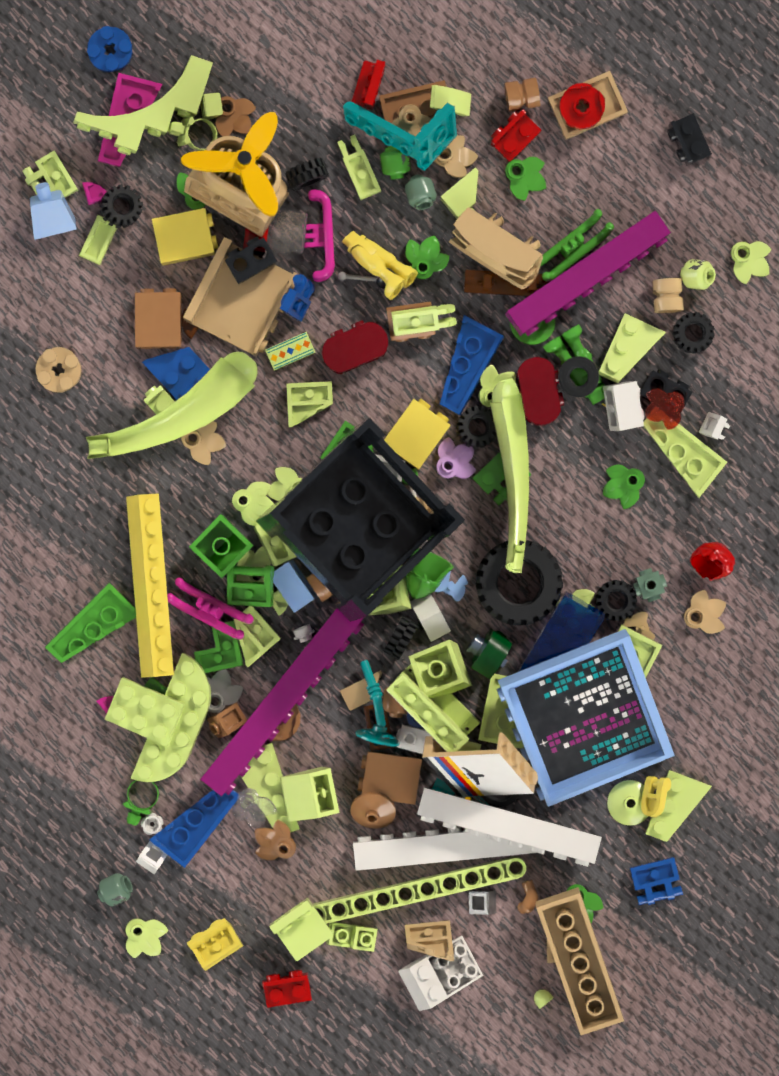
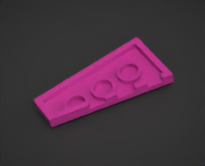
(129, 96)

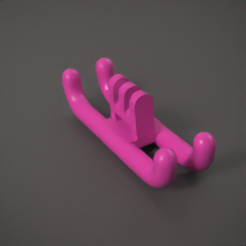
(322, 235)
(209, 609)

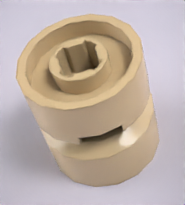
(668, 295)

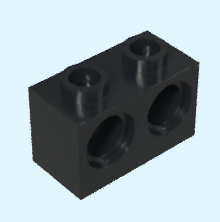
(254, 265)
(667, 385)

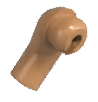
(530, 899)

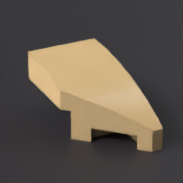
(357, 694)

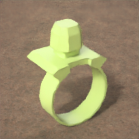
(181, 130)

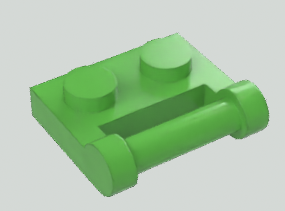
(247, 592)

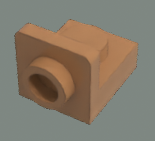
(227, 721)

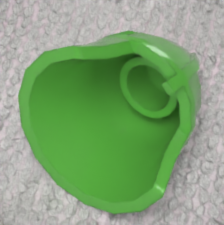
(427, 575)

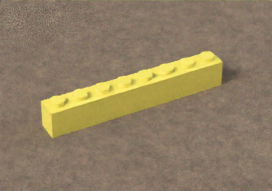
(150, 585)

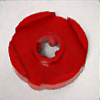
(590, 96)

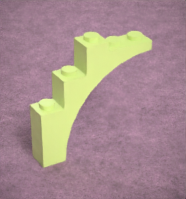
(128, 128)

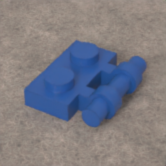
(297, 300)
(654, 874)

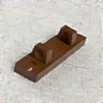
(481, 283)

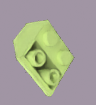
(309, 794)

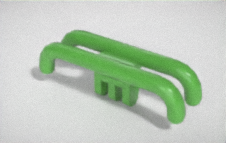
(573, 246)

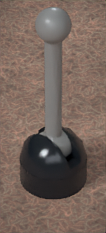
(342, 276)

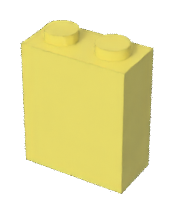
(184, 236)
(417, 433)

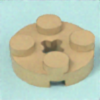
(65, 380)

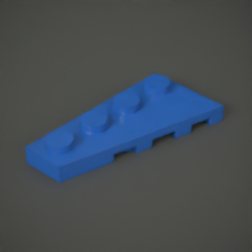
(471, 357)

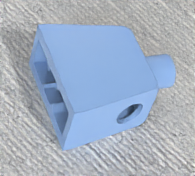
(50, 212)

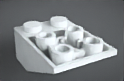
(436, 979)

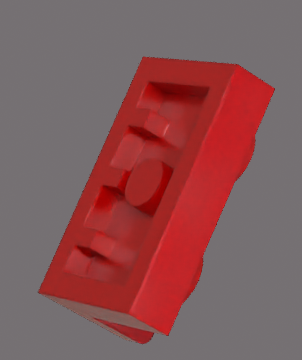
(369, 84)
(515, 135)
(286, 989)

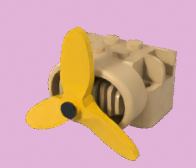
(239, 176)

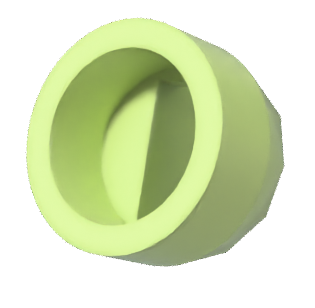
(542, 997)

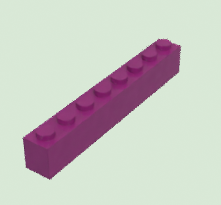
(587, 273)

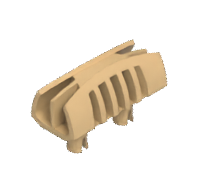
(496, 248)

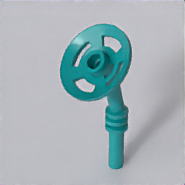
(379, 731)

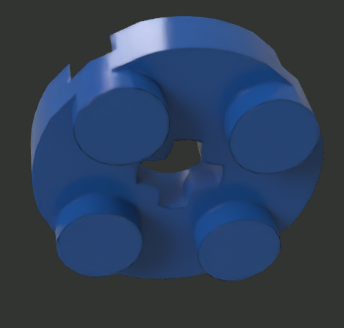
(107, 36)

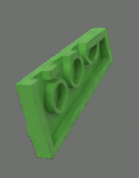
(97, 619)

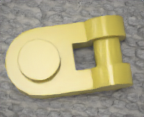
(651, 803)

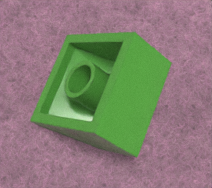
(221, 545)

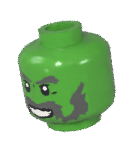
(394, 163)

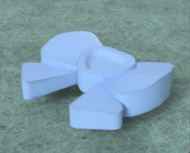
(455, 590)

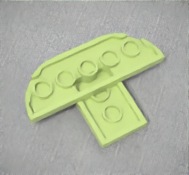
(167, 720)

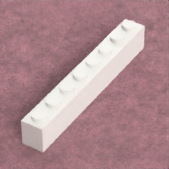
(508, 825)
(429, 848)

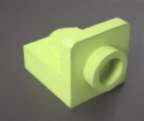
(158, 399)

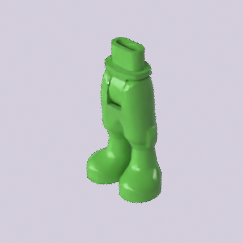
(578, 375)

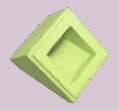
(211, 106)

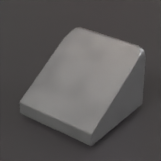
(482, 902)

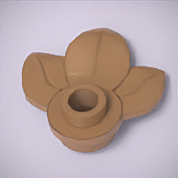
(237, 118)
(272, 840)

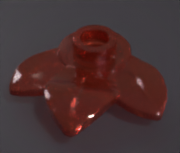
(662, 409)

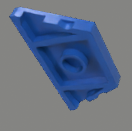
(177, 370)

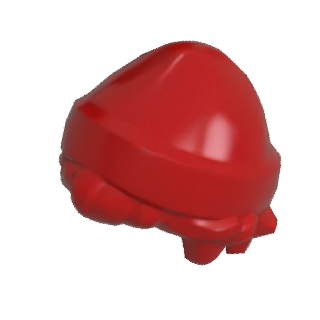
(712, 560)

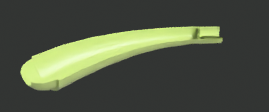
(206, 401)
(513, 445)

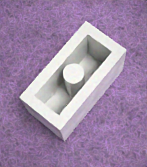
(623, 406)

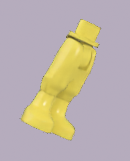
(377, 260)

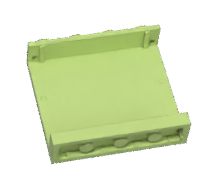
(440, 716)

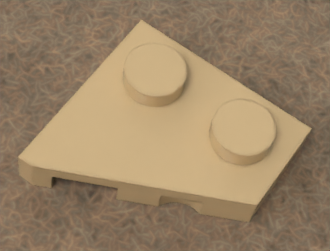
(431, 939)

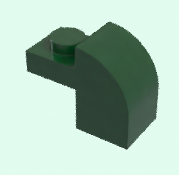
(491, 653)

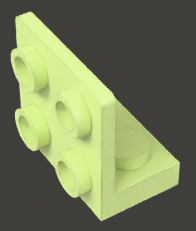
(301, 929)

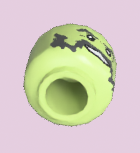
(697, 274)

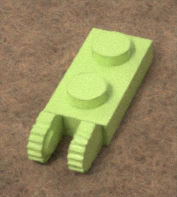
(359, 170)
(422, 319)

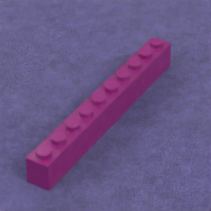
(279, 702)

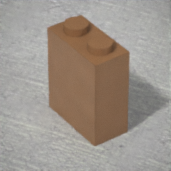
(158, 319)
(391, 776)

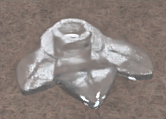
(255, 810)

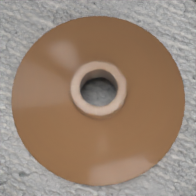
(373, 810)

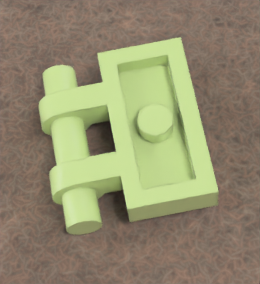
(54, 172)

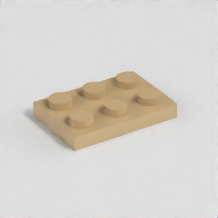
(613, 104)

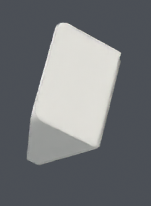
(151, 857)

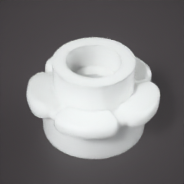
(303, 633)
(147, 828)

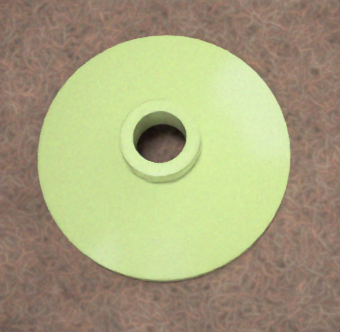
(617, 802)

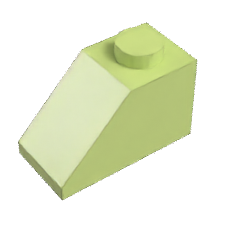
(462, 194)

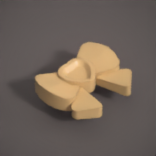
(640, 621)

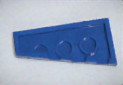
(191, 829)

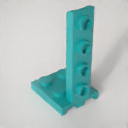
(424, 147)

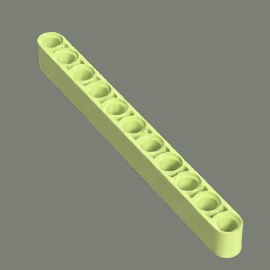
(415, 887)

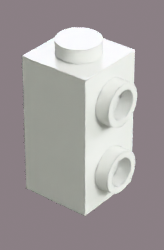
(412, 738)

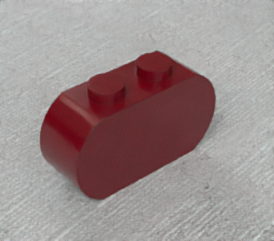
(354, 347)
(539, 391)

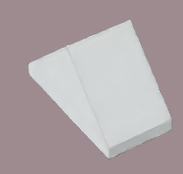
(430, 617)

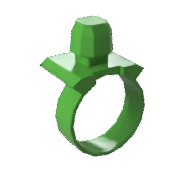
(134, 816)

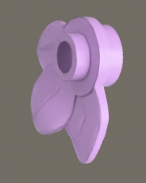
(457, 457)

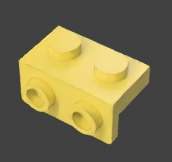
(215, 943)

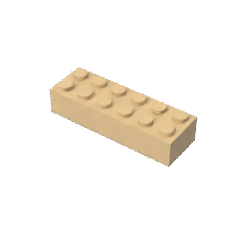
(579, 961)

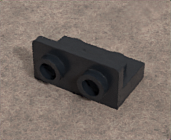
(689, 140)

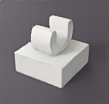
(713, 426)

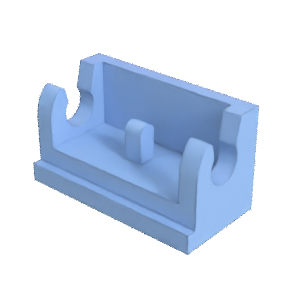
(293, 586)

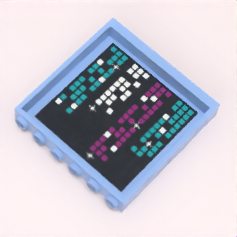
(585, 717)

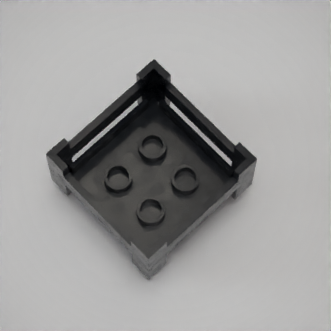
(359, 521)

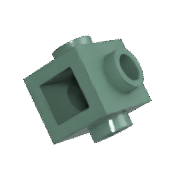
(641, 588)

